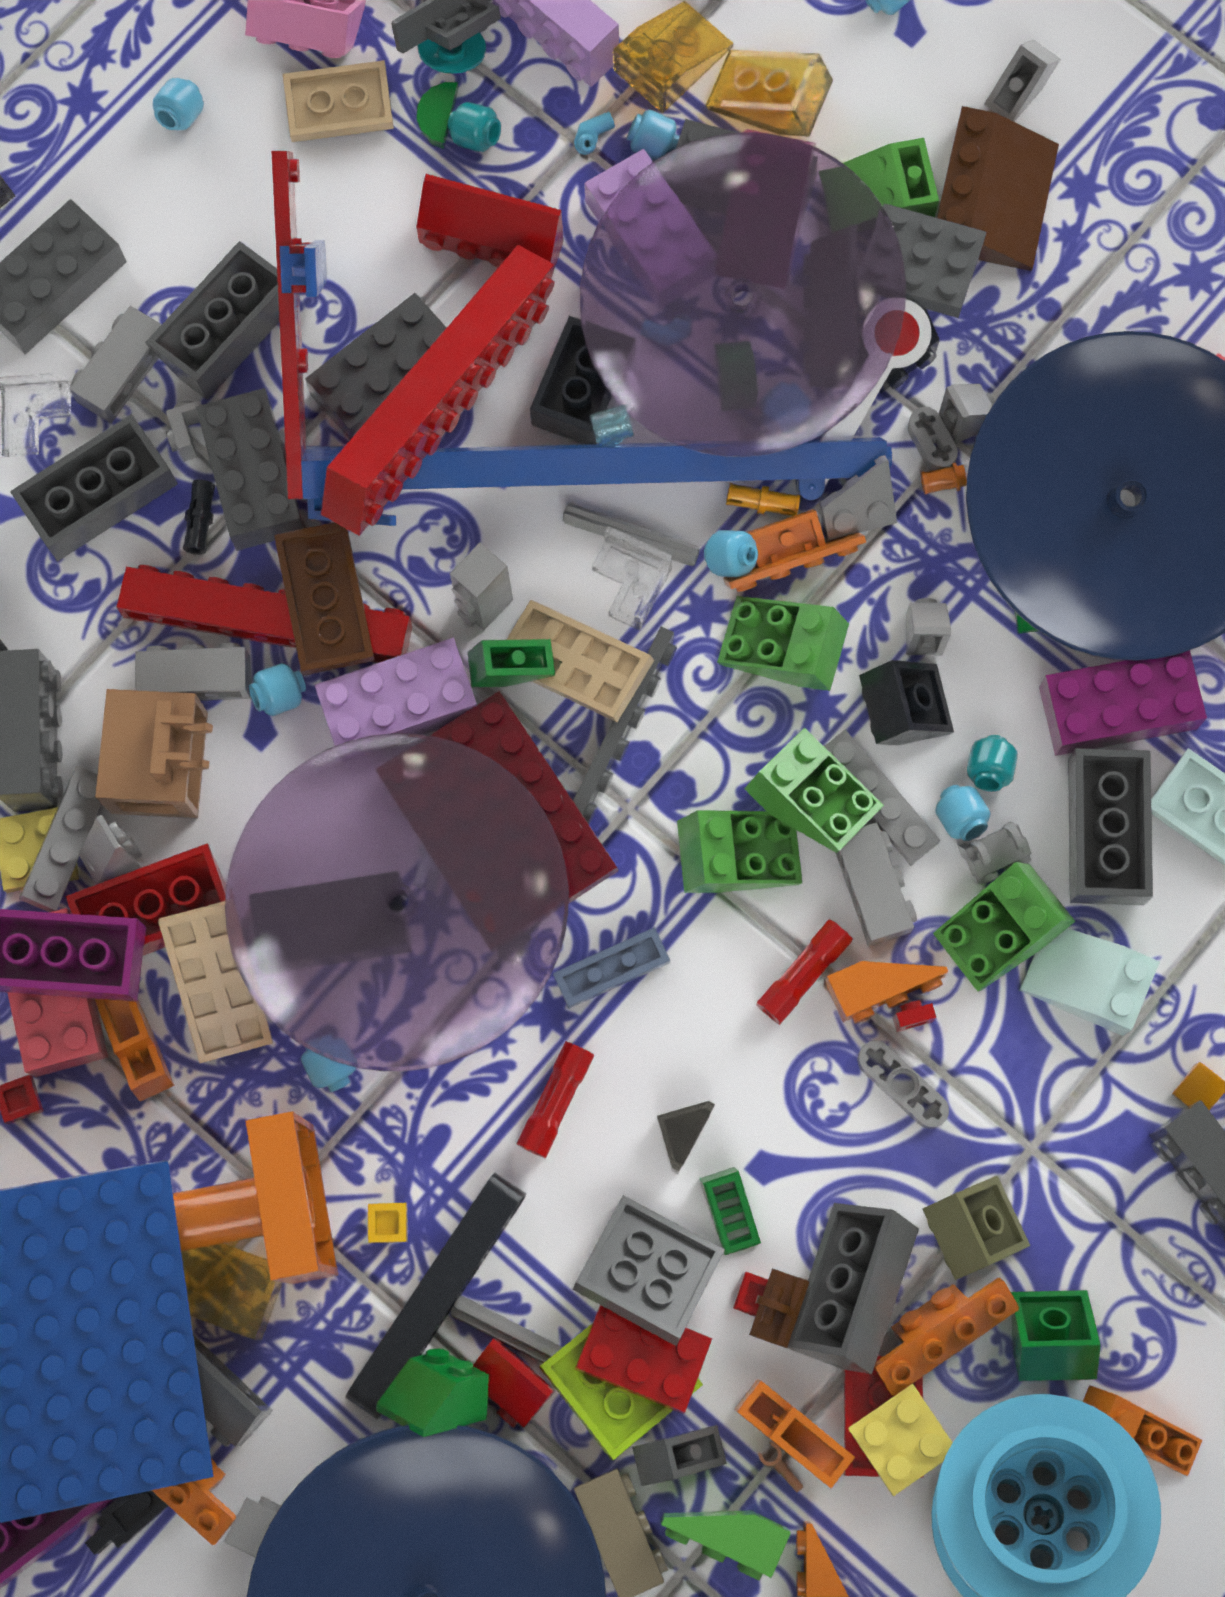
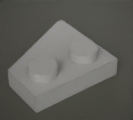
(861, 503)

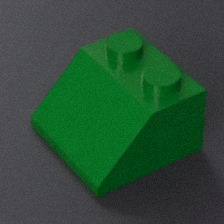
(1055, 1336)
(436, 1394)

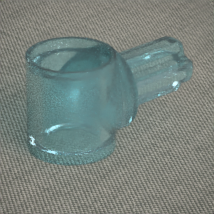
(611, 426)

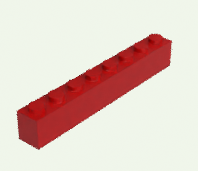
(238, 610)

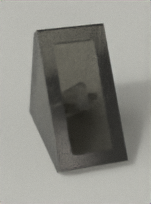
(681, 1130)

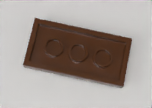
(324, 598)

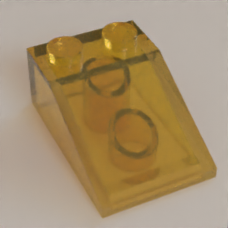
(669, 54)
(772, 90)
(230, 1289)

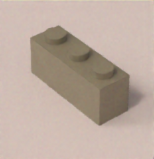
(621, 1533)

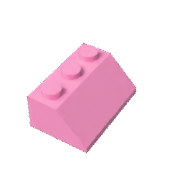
(306, 24)

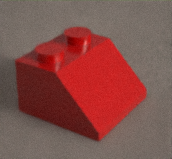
(512, 1384)

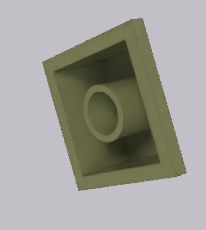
(976, 1227)

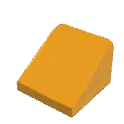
(1200, 1085)

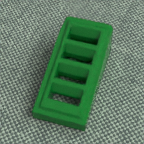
(720, 1178)

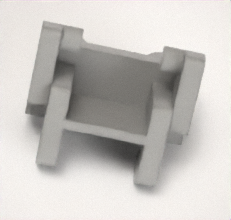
(995, 852)

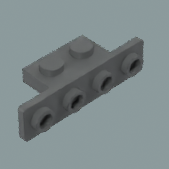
(443, 22)

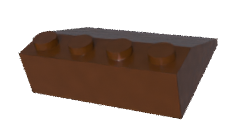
(999, 185)

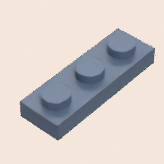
(611, 968)

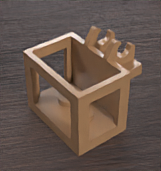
(152, 753)

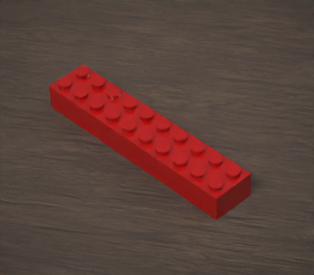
(437, 391)

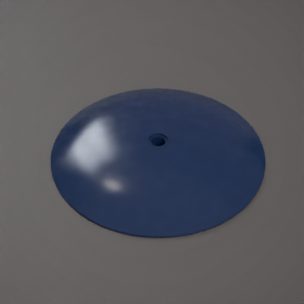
(1049, 484)
(429, 1521)

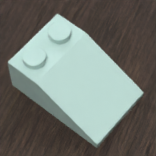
(1091, 979)

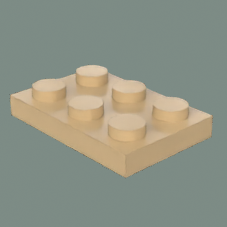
(338, 101)

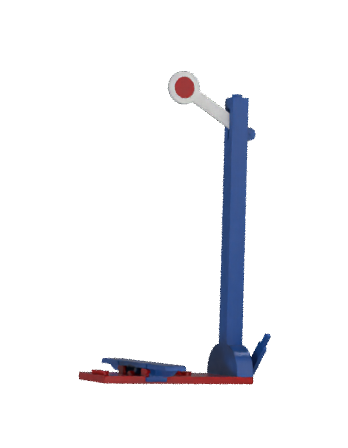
(812, 464)

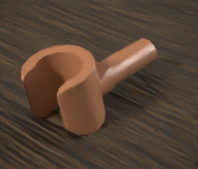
(781, 1467)

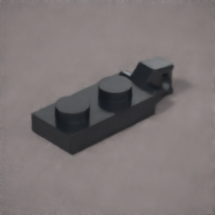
(125, 1519)

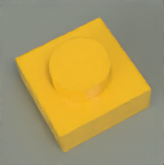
(387, 1223)

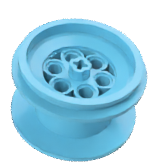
(1084, 1454)

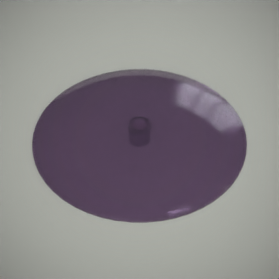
(727, 221)
(383, 823)

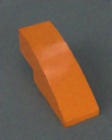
(135, 1047)
(794, 1433)

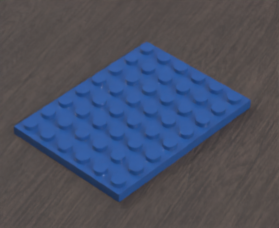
(95, 1343)

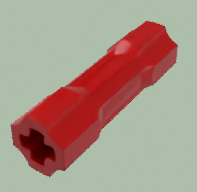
(804, 971)
(557, 1095)

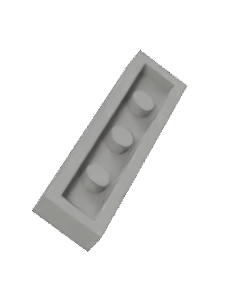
(897, 817)
(63, 842)

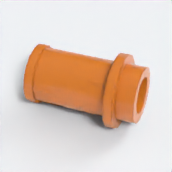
(944, 479)

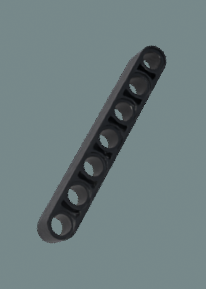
(437, 1291)

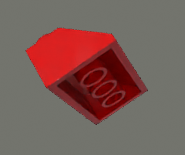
(485, 223)
(155, 892)

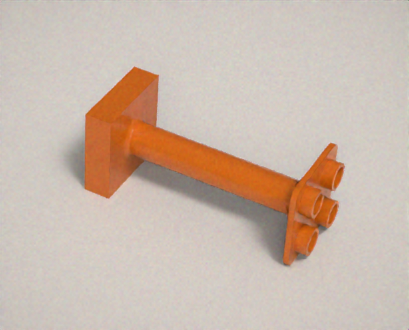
(280, 1203)

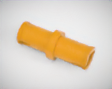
(762, 500)

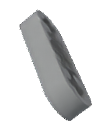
(918, 1082)

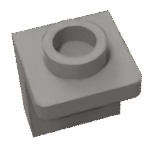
(179, 437)

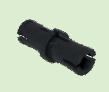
(199, 517)

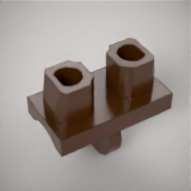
(779, 1308)

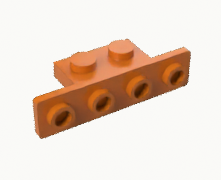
(789, 545)
(941, 1330)
(199, 1506)

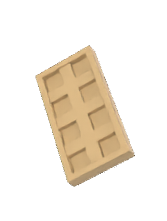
(587, 663)
(212, 992)

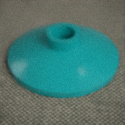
(457, 59)

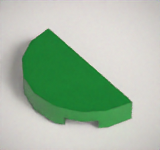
(435, 110)

